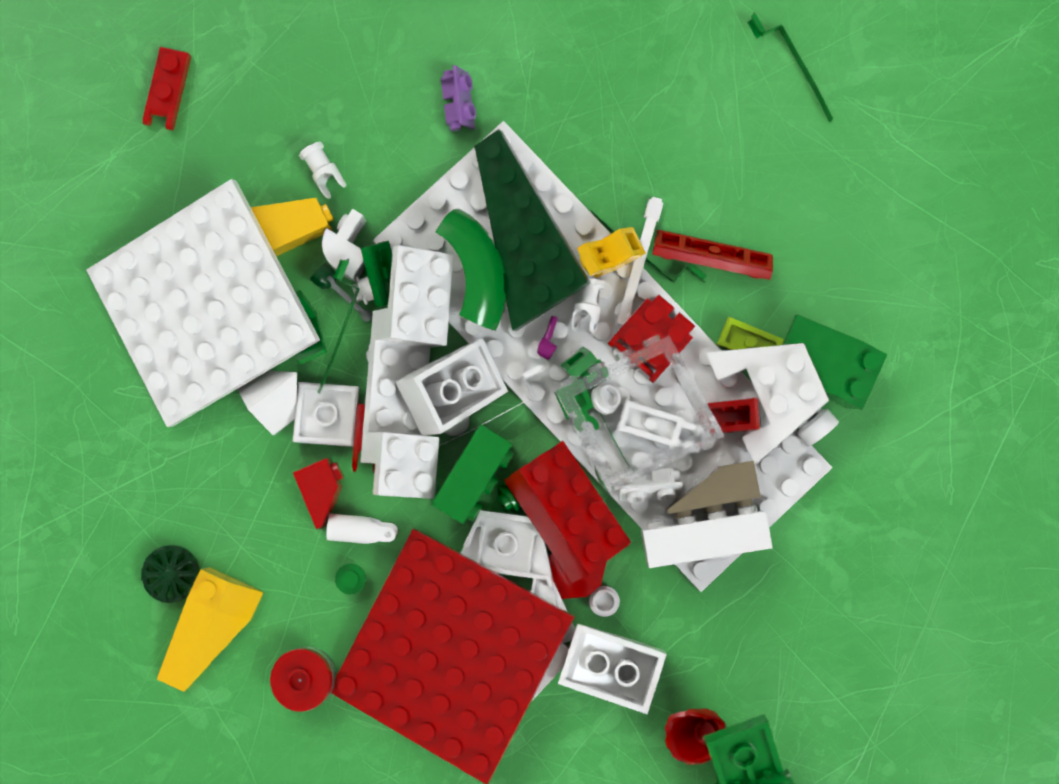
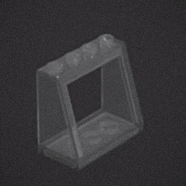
(625, 360)

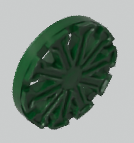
(169, 573)

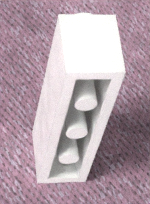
(706, 538)

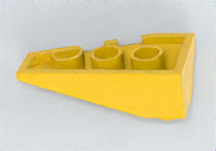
(209, 621)

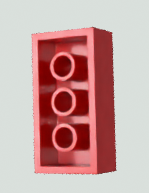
(567, 512)

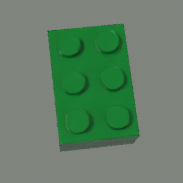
(473, 475)

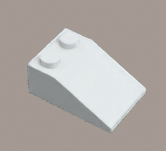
(459, 381)
(612, 668)

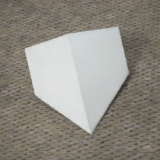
(272, 399)

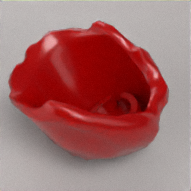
(686, 732)

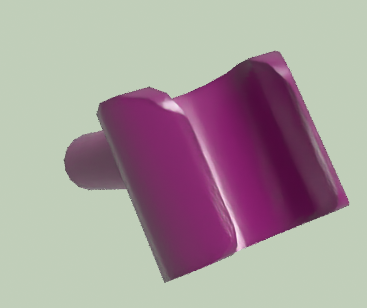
(545, 347)

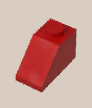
(320, 489)

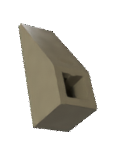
(723, 485)

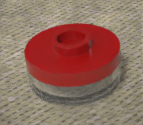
(303, 678)

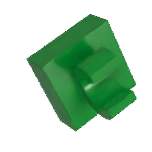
(579, 363)

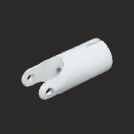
(359, 529)

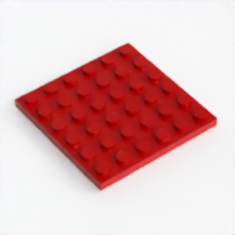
(451, 655)

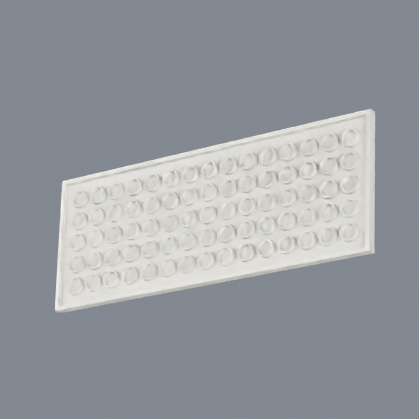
(781, 474)

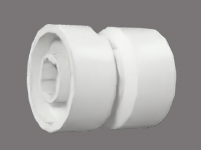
(817, 426)

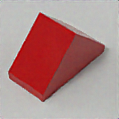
(736, 415)

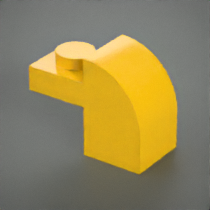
(611, 252)

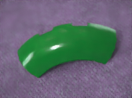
(481, 265)

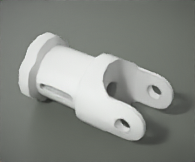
(321, 167)
(588, 305)

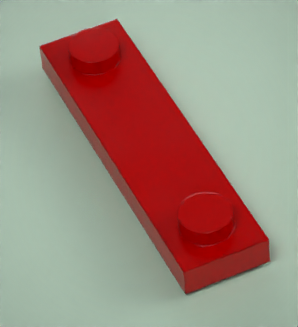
(713, 254)

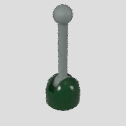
(324, 279)

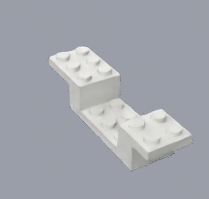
(398, 346)

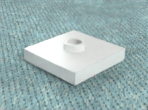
(325, 416)

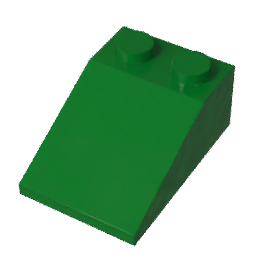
(841, 361)

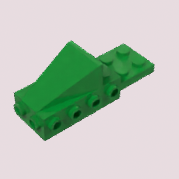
(746, 754)

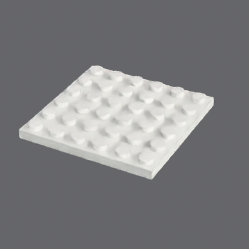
(202, 303)

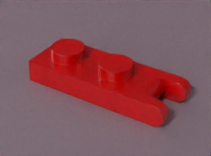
(167, 86)

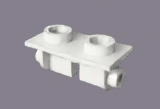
(663, 486)

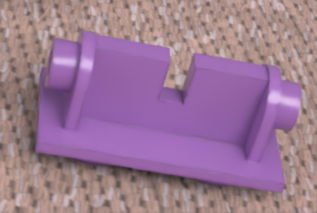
(458, 86)

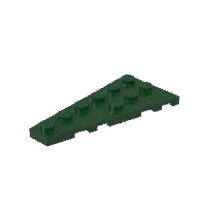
(533, 250)

